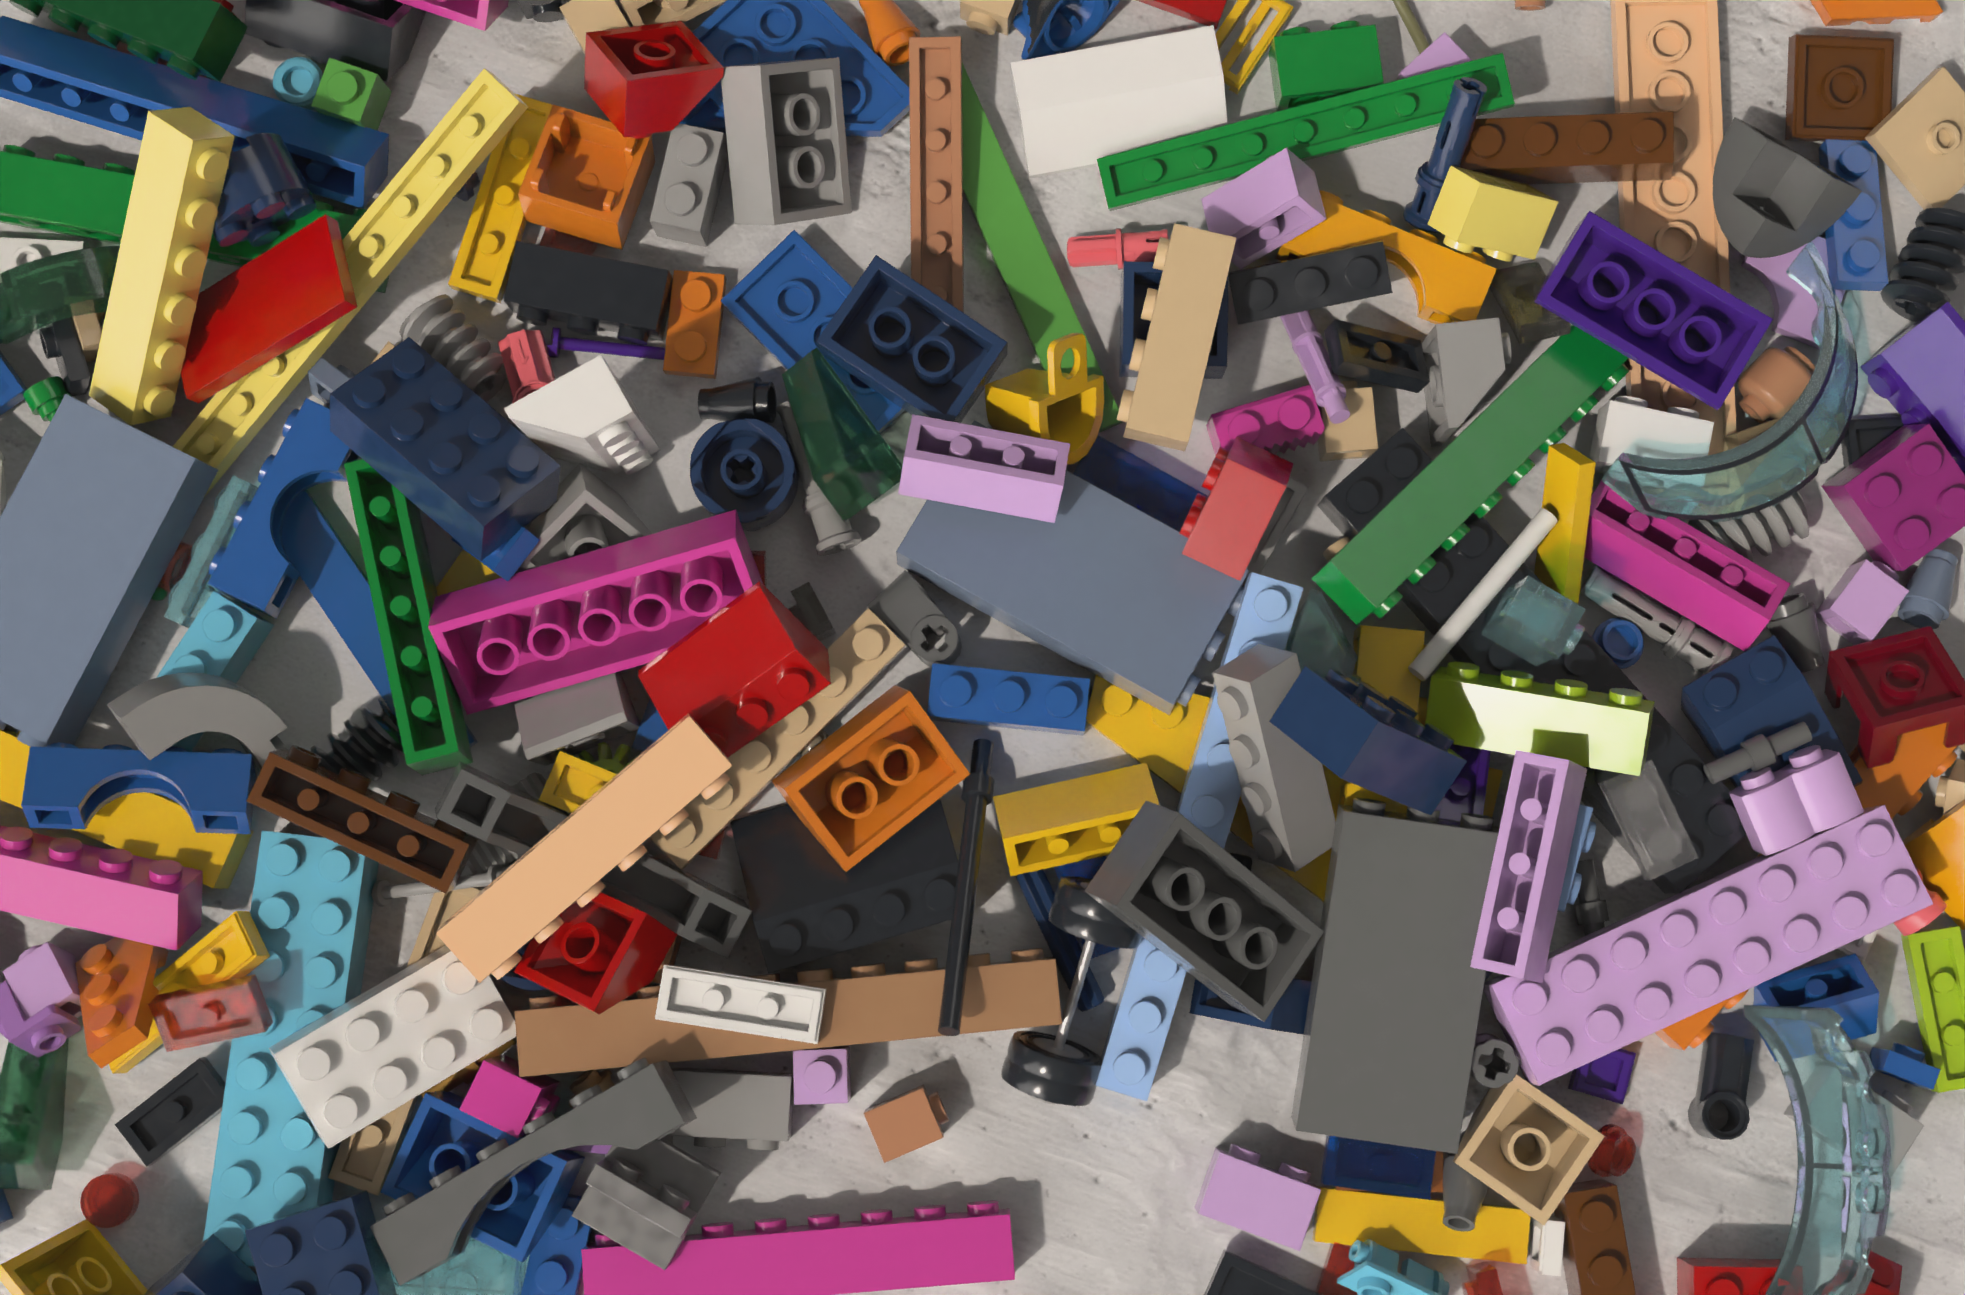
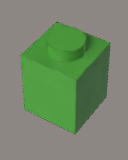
(351, 94)

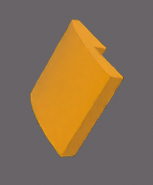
(1940, 856)

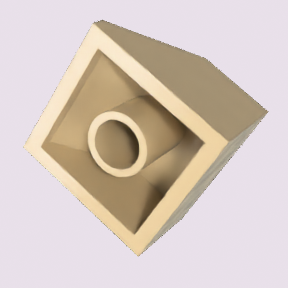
(1526, 1147)

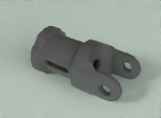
(1503, 1065)

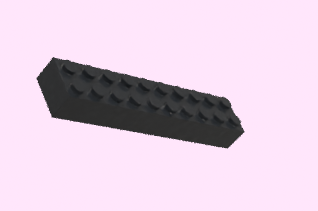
(1701, 806)

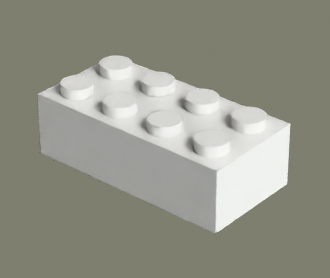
(392, 1044)

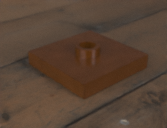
(1837, 86)

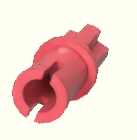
(1114, 248)

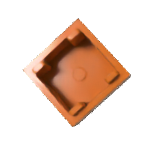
(586, 178)

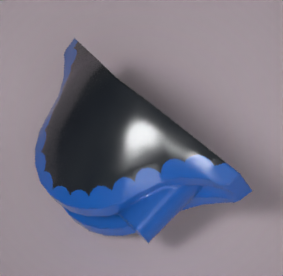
(1059, 24)

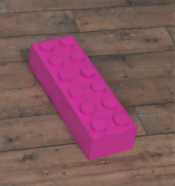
(589, 611)

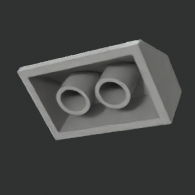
(786, 141)

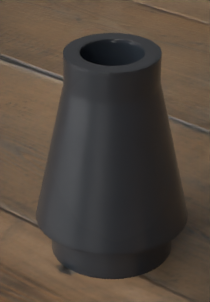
(739, 401)

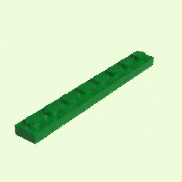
(1305, 130)

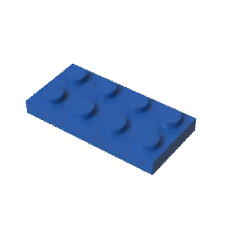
(788, 307)

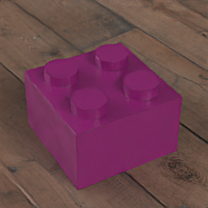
(1901, 496)

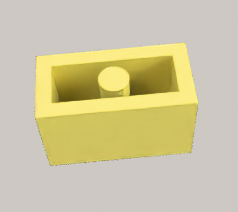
(1491, 214)

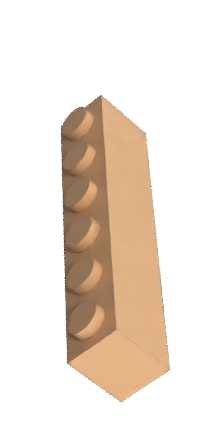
(584, 848)

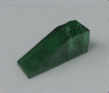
(839, 440)
(31, 1117)

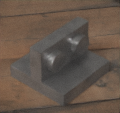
(646, 1198)

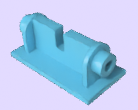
(1377, 1273)

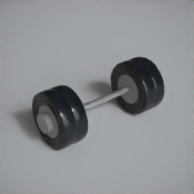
(1051, 1065)

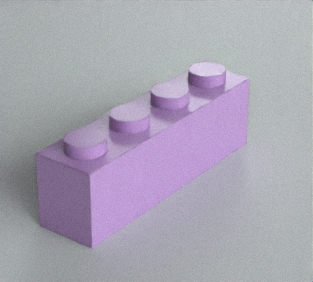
(1529, 866)

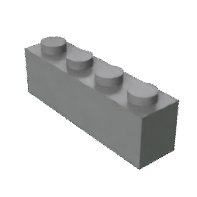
(1277, 777)

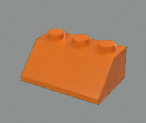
(871, 777)

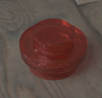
(1614, 1152)

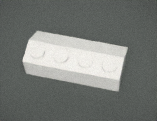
(587, 421)

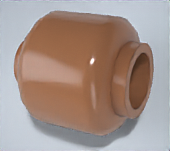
(1774, 383)

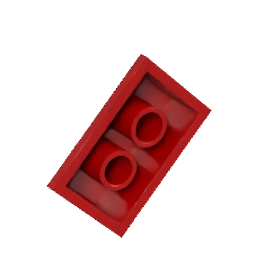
(739, 670)

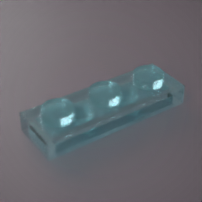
(192, 590)

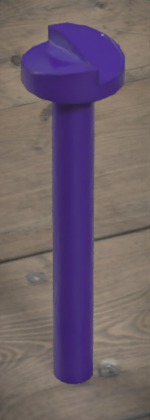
(601, 347)

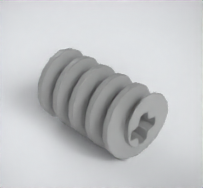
(454, 345)
(1758, 528)

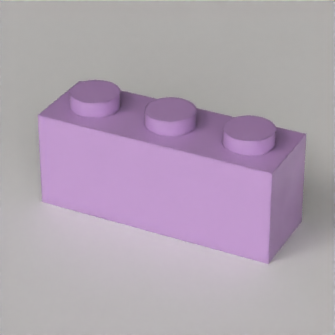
(984, 468)

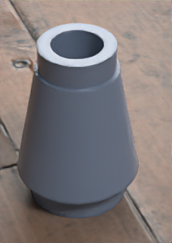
(1930, 590)

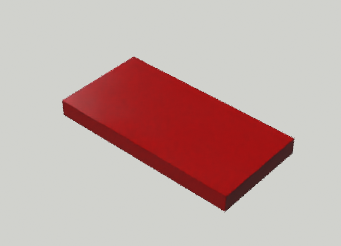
(267, 308)

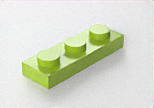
(1938, 989)

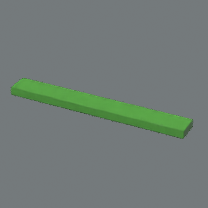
(1018, 245)

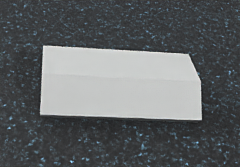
(1117, 98)

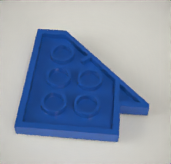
(801, 30)

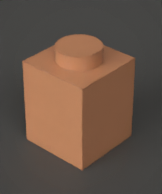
(906, 1122)

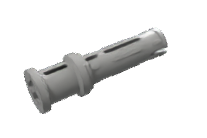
(832, 532)
(1683, 631)

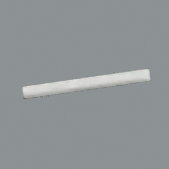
(1482, 594)

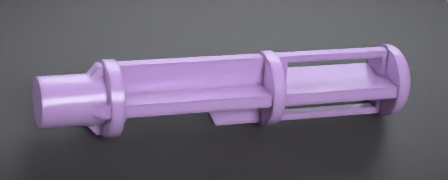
(1316, 364)

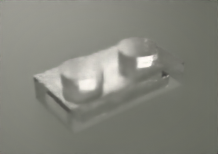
(1648, 821)

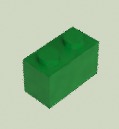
(1323, 63)

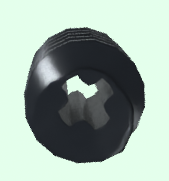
(1926, 264)
(364, 745)

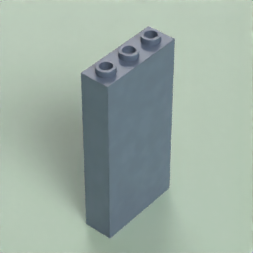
(83, 561)
(1091, 586)

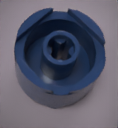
(260, 193)
(742, 445)

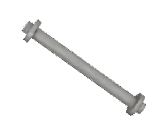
(384, 892)

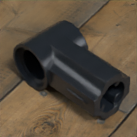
(1724, 1078)

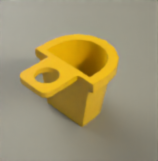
(1051, 402)

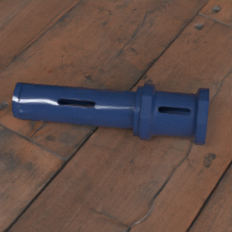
(1447, 151)

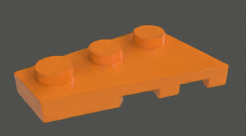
(115, 995)

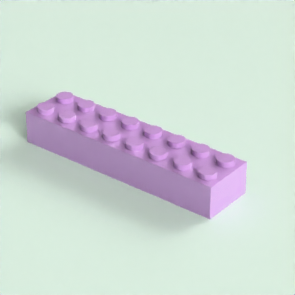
(1707, 945)

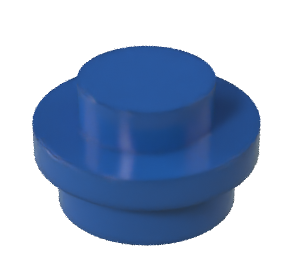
(1620, 641)

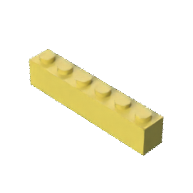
(160, 263)

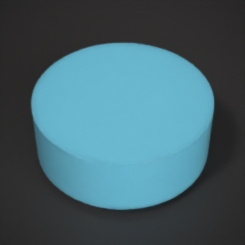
(297, 81)

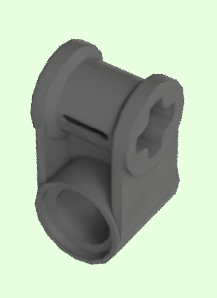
(913, 616)

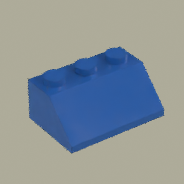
(449, 1137)

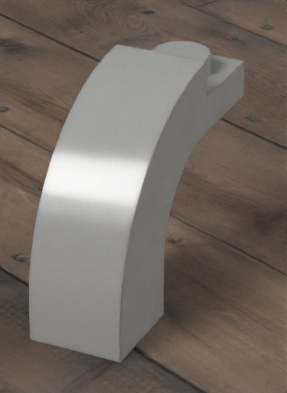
(191, 703)

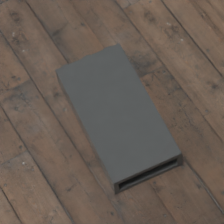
(1394, 978)

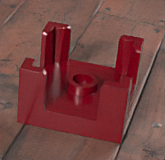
(1898, 689)

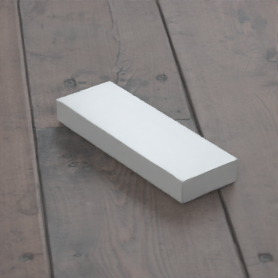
(740, 1004)

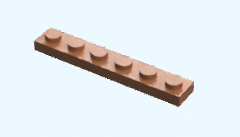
(937, 166)

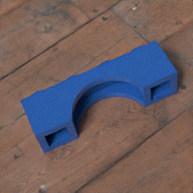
(255, 562)
(73, 783)

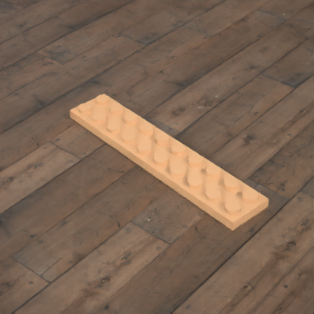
(1671, 62)

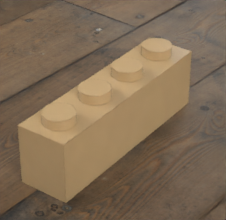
(1178, 338)

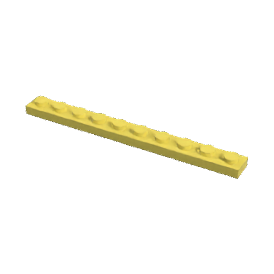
(372, 253)

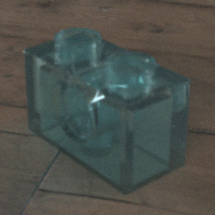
(1535, 622)

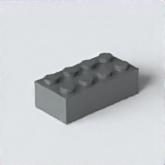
(1204, 910)

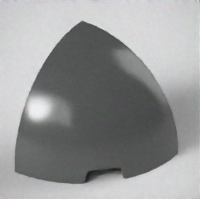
(1771, 195)

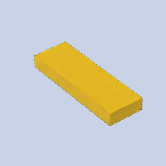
(1568, 498)

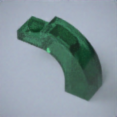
(55, 290)

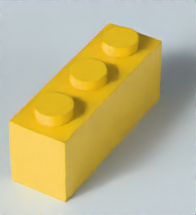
(1070, 818)

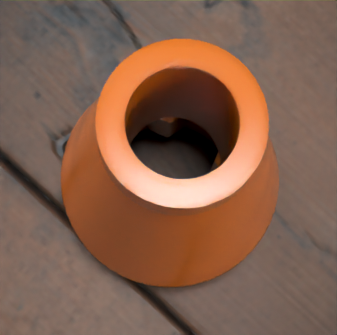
(889, 30)

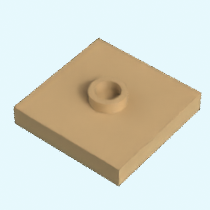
(1926, 140)

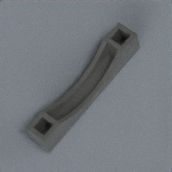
(665, 892)
(438, 1225)

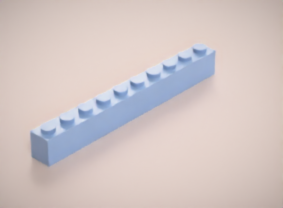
(1210, 804)

